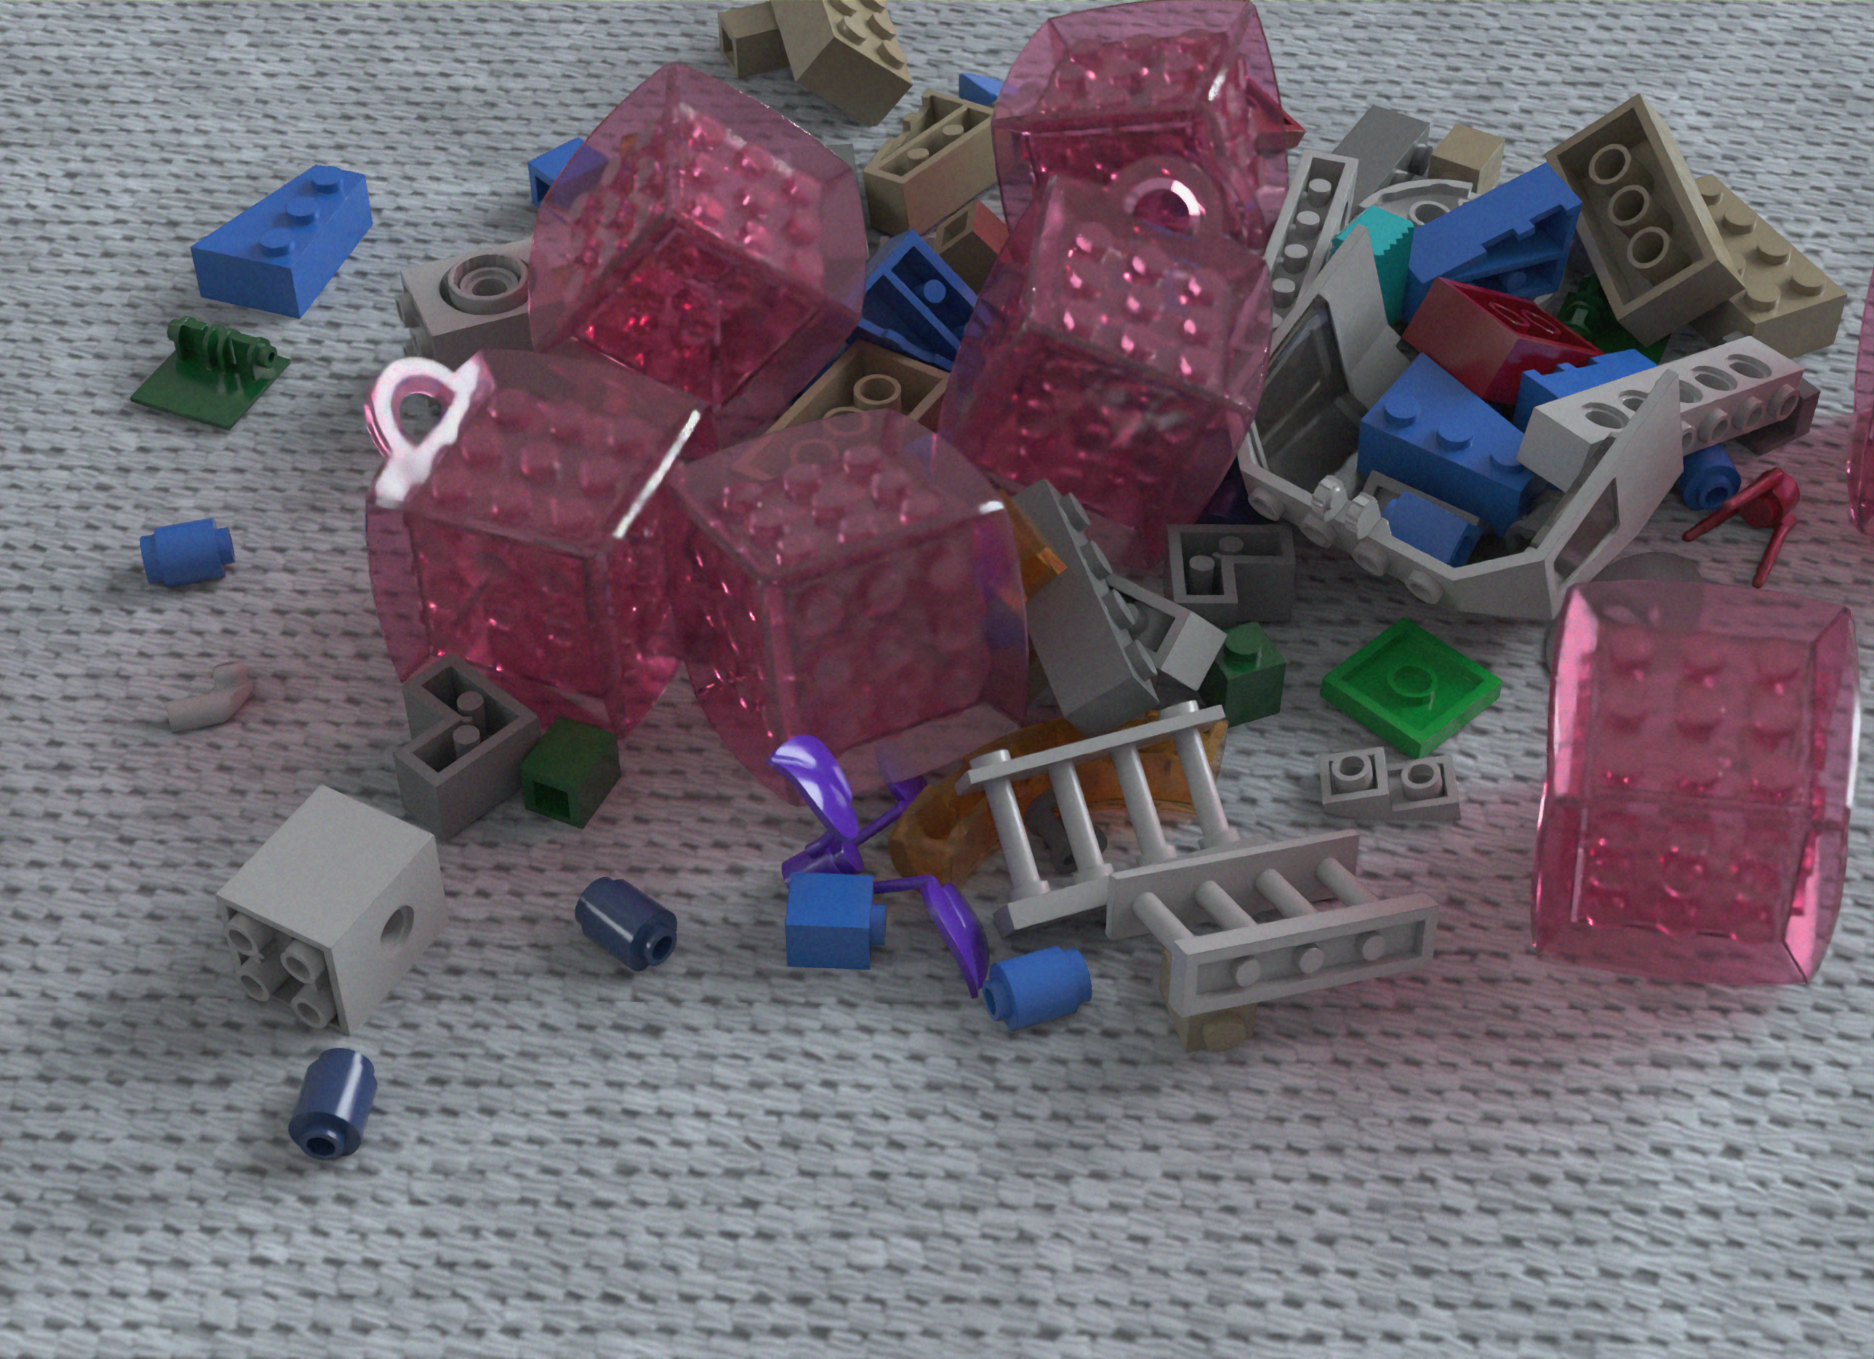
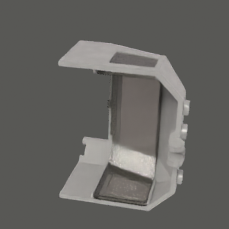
(1302, 453)

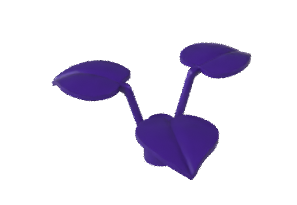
(827, 792)

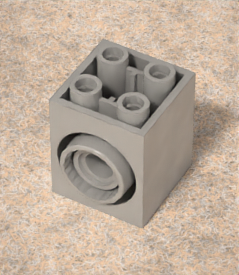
(466, 306)
(333, 909)

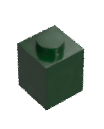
(1245, 676)
(570, 771)

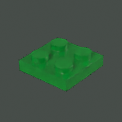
(1410, 688)

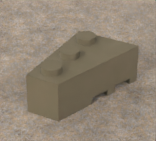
(931, 166)

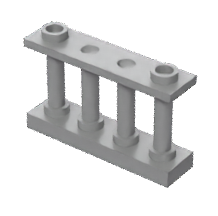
(1032, 900)
(1276, 957)

